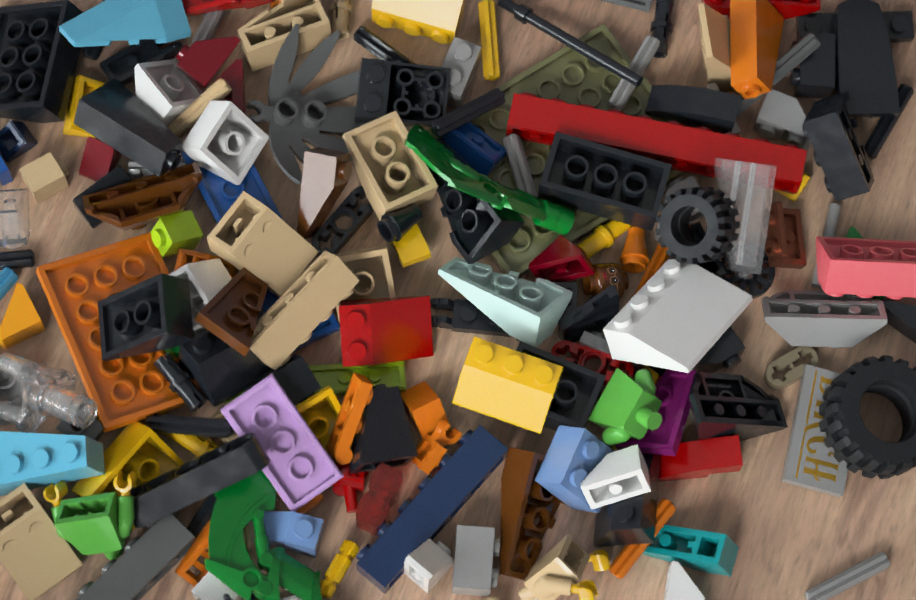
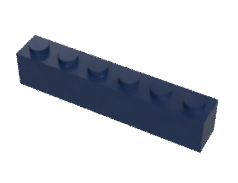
(432, 508)

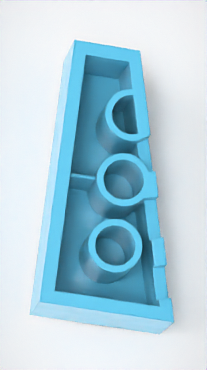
(47, 459)

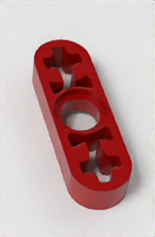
(588, 353)

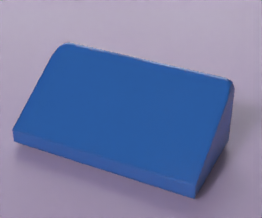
(476, 147)

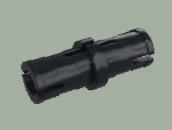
(662, 26)
(180, 382)

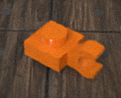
(432, 449)

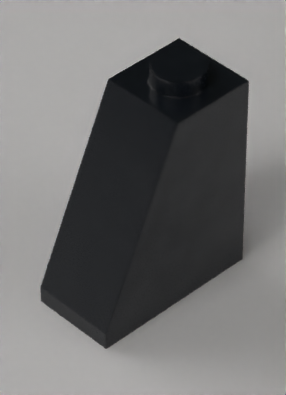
(383, 434)

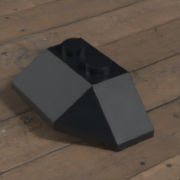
(733, 406)

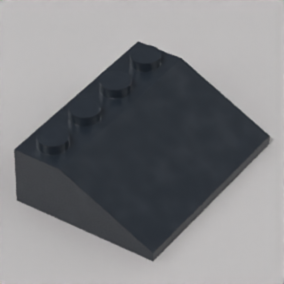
(36, 61)

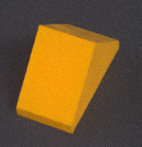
(20, 319)

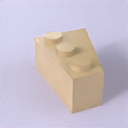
(267, 32)

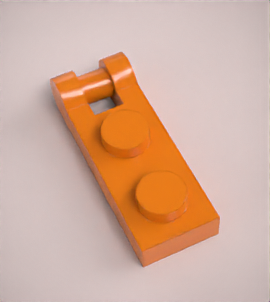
(349, 418)

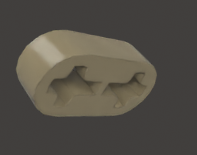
(787, 361)

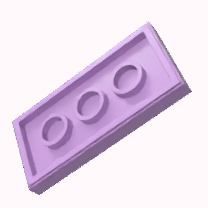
(298, 461)

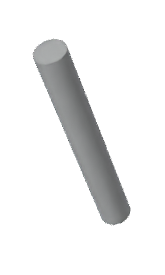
(829, 231)

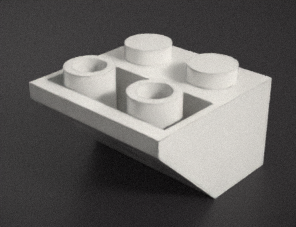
(205, 281)

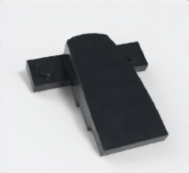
(864, 53)

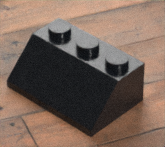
(219, 368)

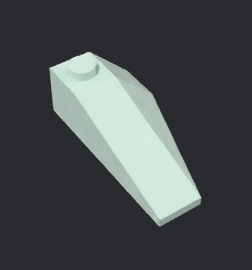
(516, 305)

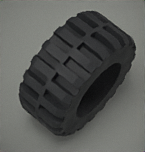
(845, 426)

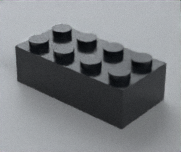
(604, 181)

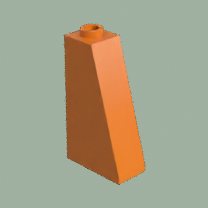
(754, 46)

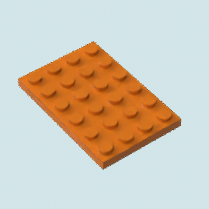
(122, 387)

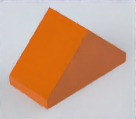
(423, 408)

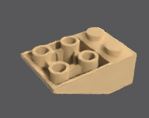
(262, 243)
(31, 545)

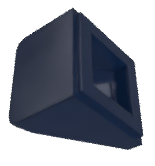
(15, 140)

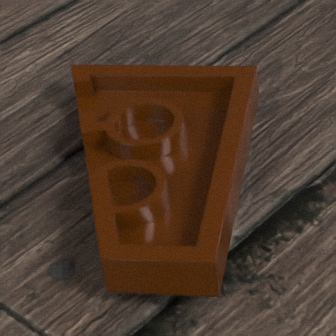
(235, 310)

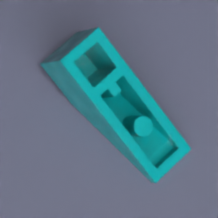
(695, 549)

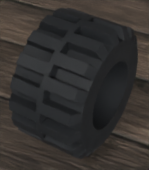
(675, 225)

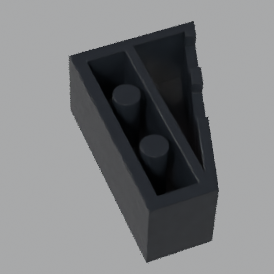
(837, 147)

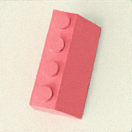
(866, 267)

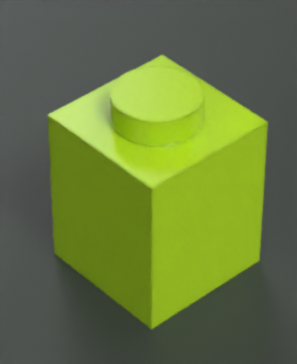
(176, 232)

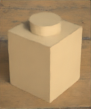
(45, 177)

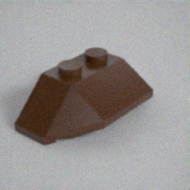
(145, 199)

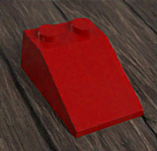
(385, 330)

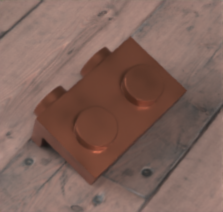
(785, 238)

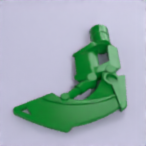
(464, 178)
(228, 554)

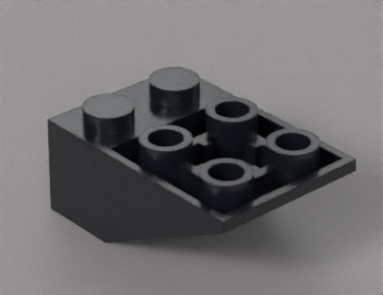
(411, 90)

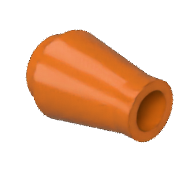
(634, 253)

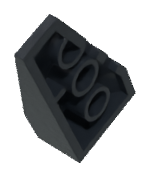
(633, 518)

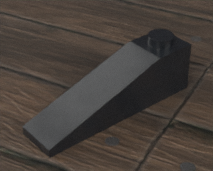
(475, 224)

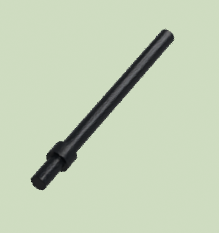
(525, 15)

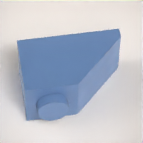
(294, 531)

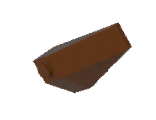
(525, 512)

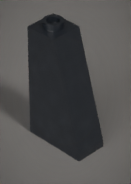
(129, 127)

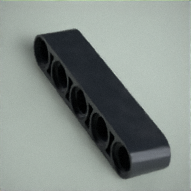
(198, 479)

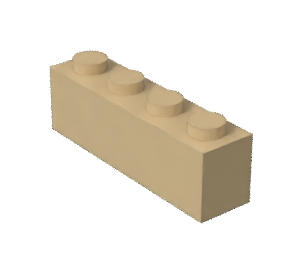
(302, 309)

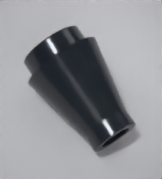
(398, 223)

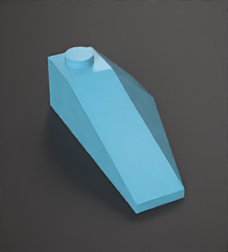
(129, 22)

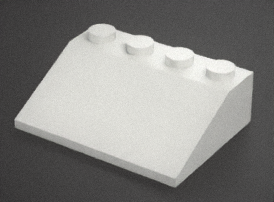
(675, 317)

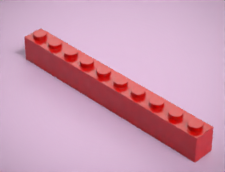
(669, 142)

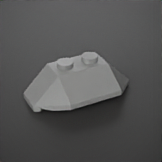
(821, 319)

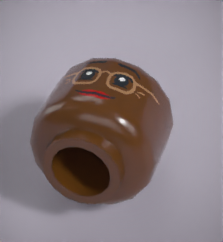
(605, 276)

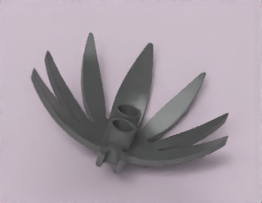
(302, 117)

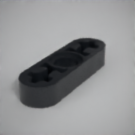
(324, 233)

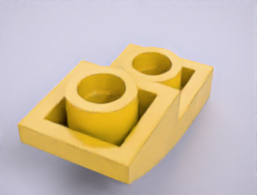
(411, 247)

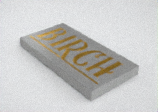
(807, 457)

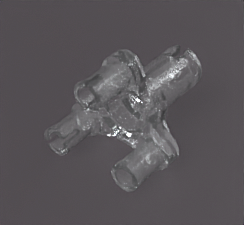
(44, 395)

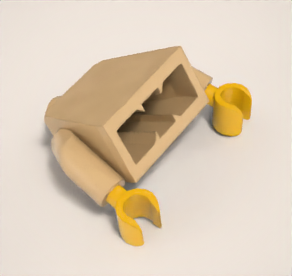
(561, 570)

